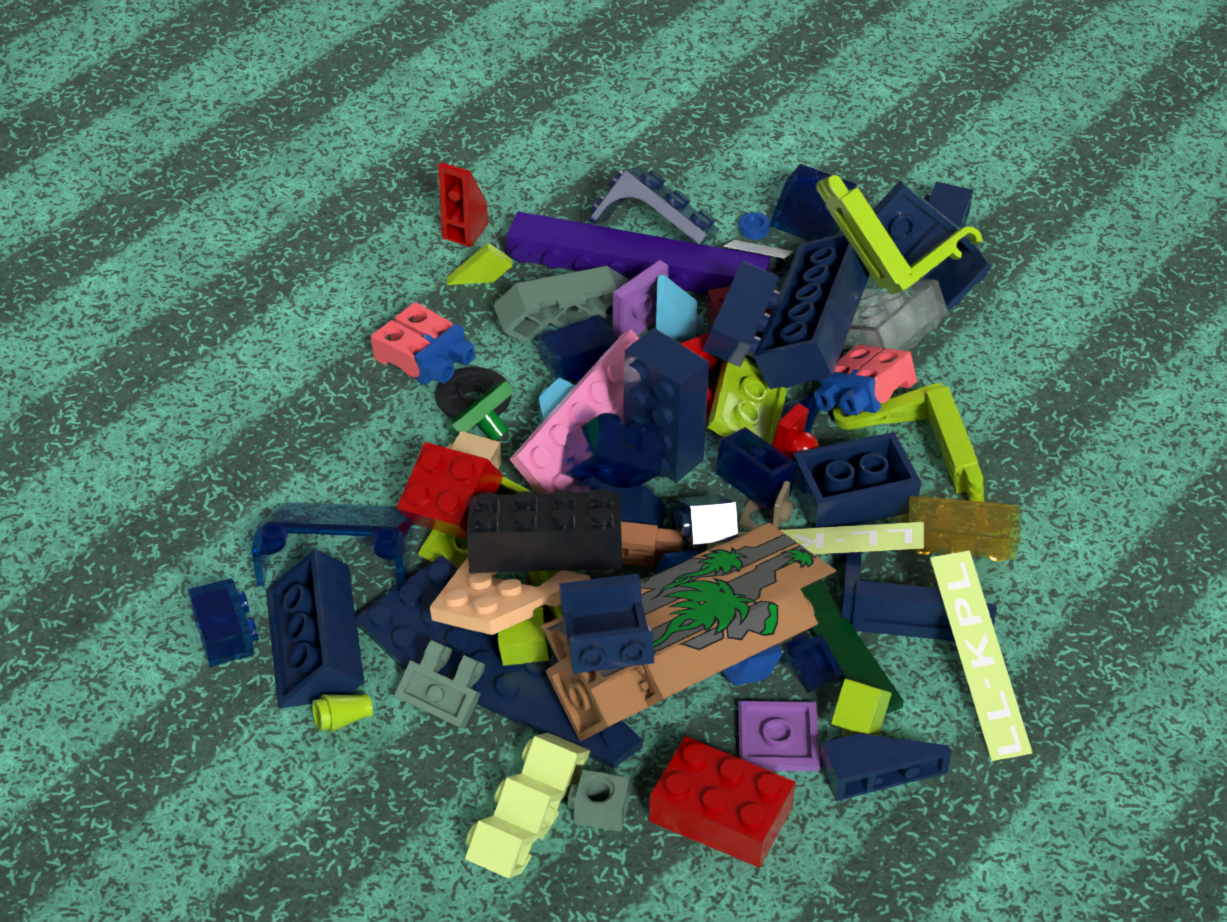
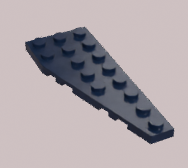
(519, 692)

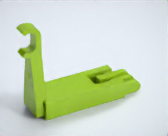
(874, 243)
(947, 427)

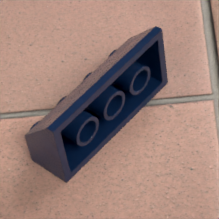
(314, 631)

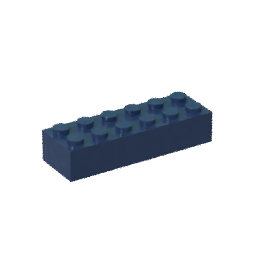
(812, 313)

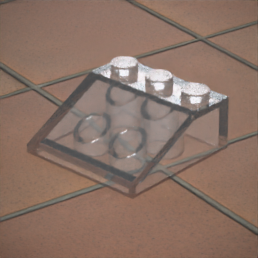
(896, 318)

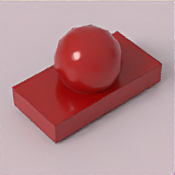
(791, 435)

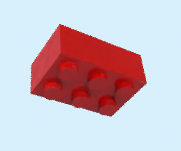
(722, 801)

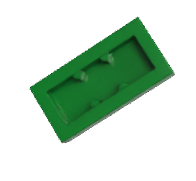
(483, 413)

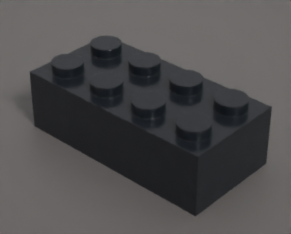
(544, 531)

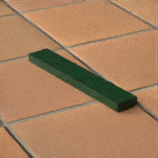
(847, 645)

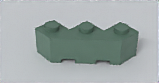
(558, 301)

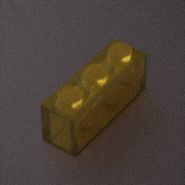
(963, 525)

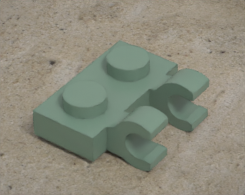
(438, 694)

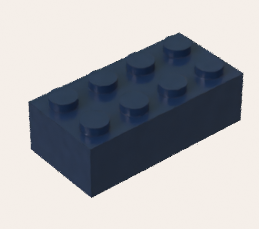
(669, 393)

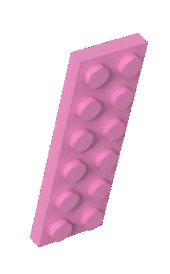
(596, 393)

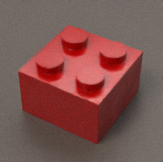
(442, 486)

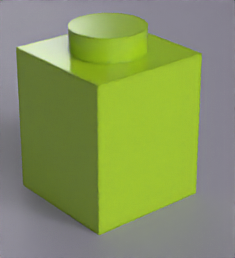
(524, 641)
(860, 708)

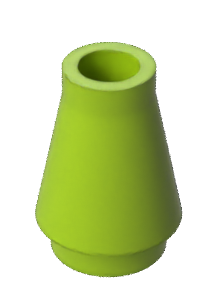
(338, 711)

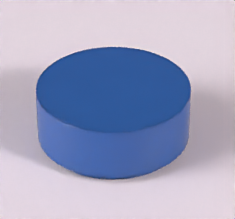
(754, 225)

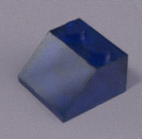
(802, 208)

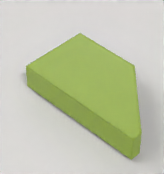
(481, 267)

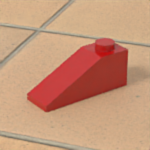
(461, 205)

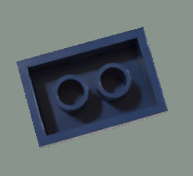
(855, 481)

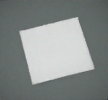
(758, 248)

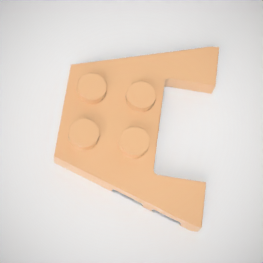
(492, 603)

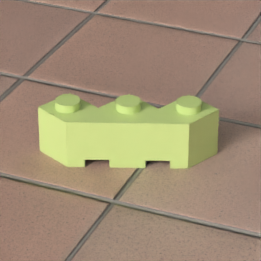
(526, 805)

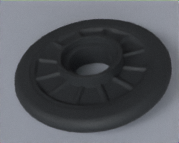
(452, 394)

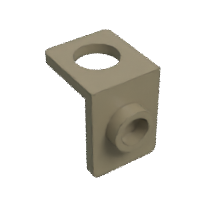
(779, 514)

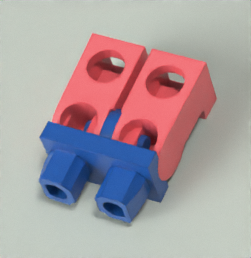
(422, 347)
(866, 381)

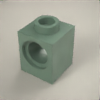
(610, 790)

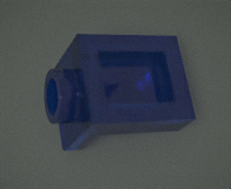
(812, 661)

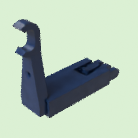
(894, 607)

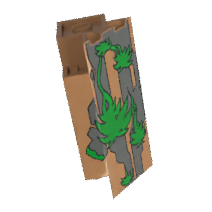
(701, 621)

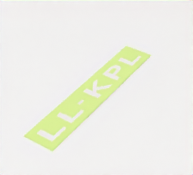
(856, 538)
(981, 656)

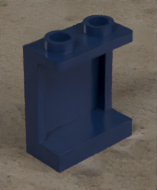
(605, 623)

